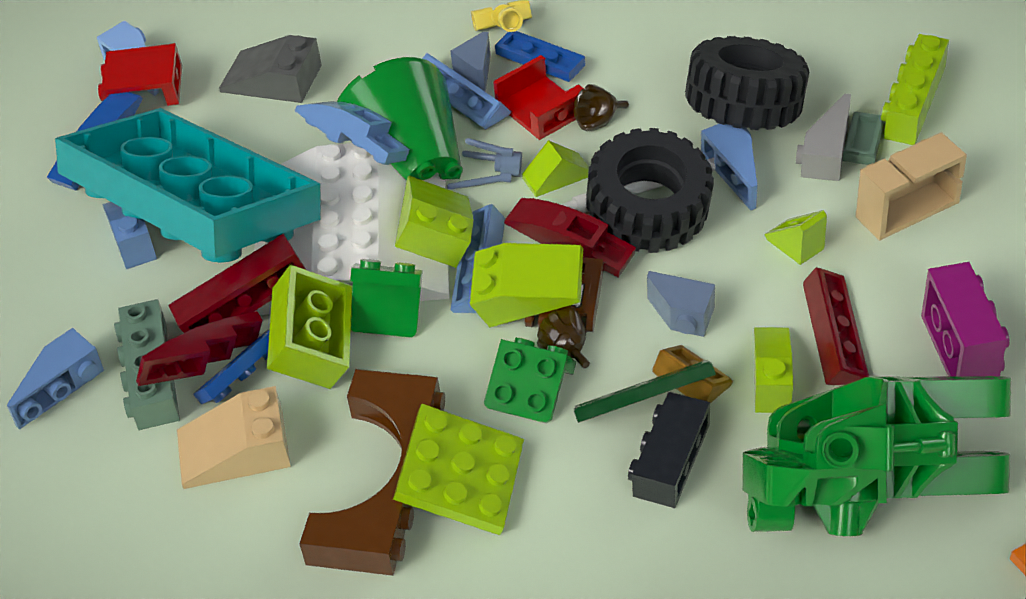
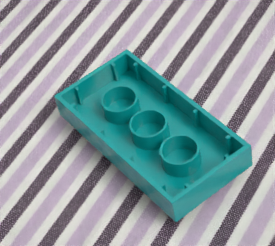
(189, 182)

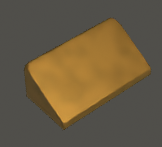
(680, 357)

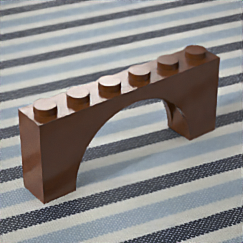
(373, 532)

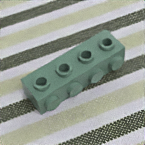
(141, 331)

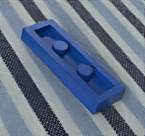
(524, 48)
(240, 367)

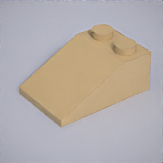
(234, 440)

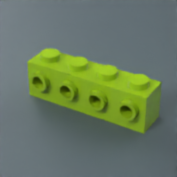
(915, 90)

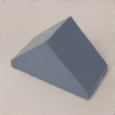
(473, 59)

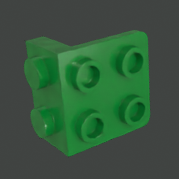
(385, 298)
(527, 379)

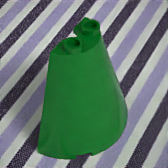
(418, 104)

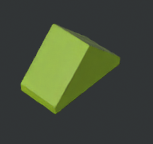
(554, 168)
(800, 236)

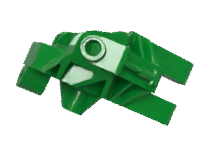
(872, 445)

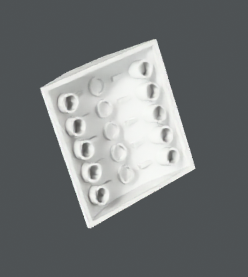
(357, 218)

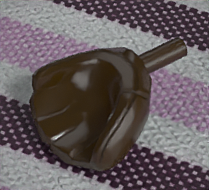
(595, 107)
(564, 330)

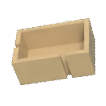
(910, 186)

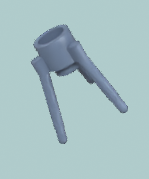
(506, 162)

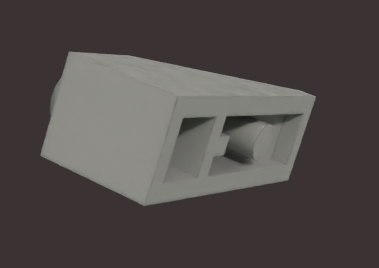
(825, 143)

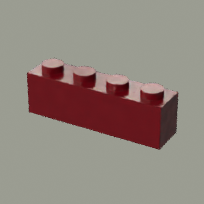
(238, 288)

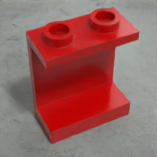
(142, 70)
(536, 99)

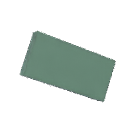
(863, 138)

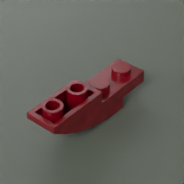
(563, 225)

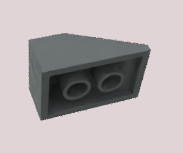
(275, 69)

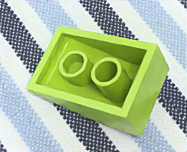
(434, 222)
(525, 280)

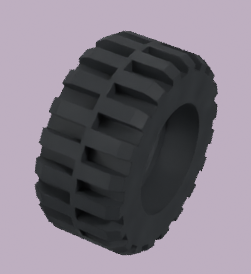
(746, 82)
(657, 159)

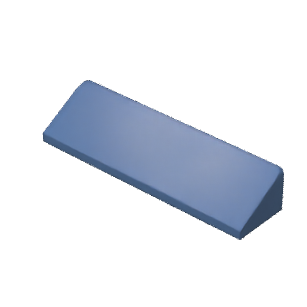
(469, 98)
(486, 232)

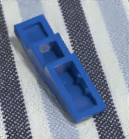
(110, 109)

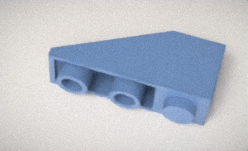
(54, 375)

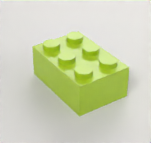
(310, 327)

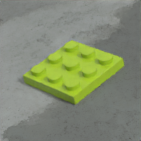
(459, 469)

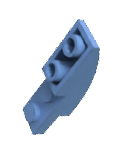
(356, 124)

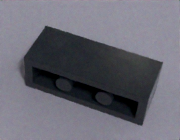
(669, 449)

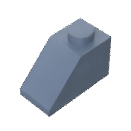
(681, 302)

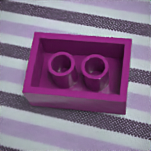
(963, 322)

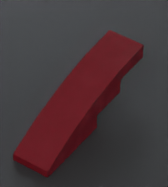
(191, 351)

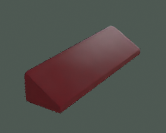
(834, 328)

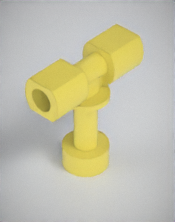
(508, 16)

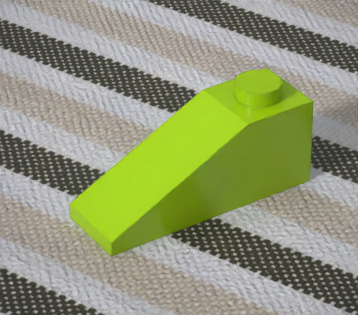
(772, 368)

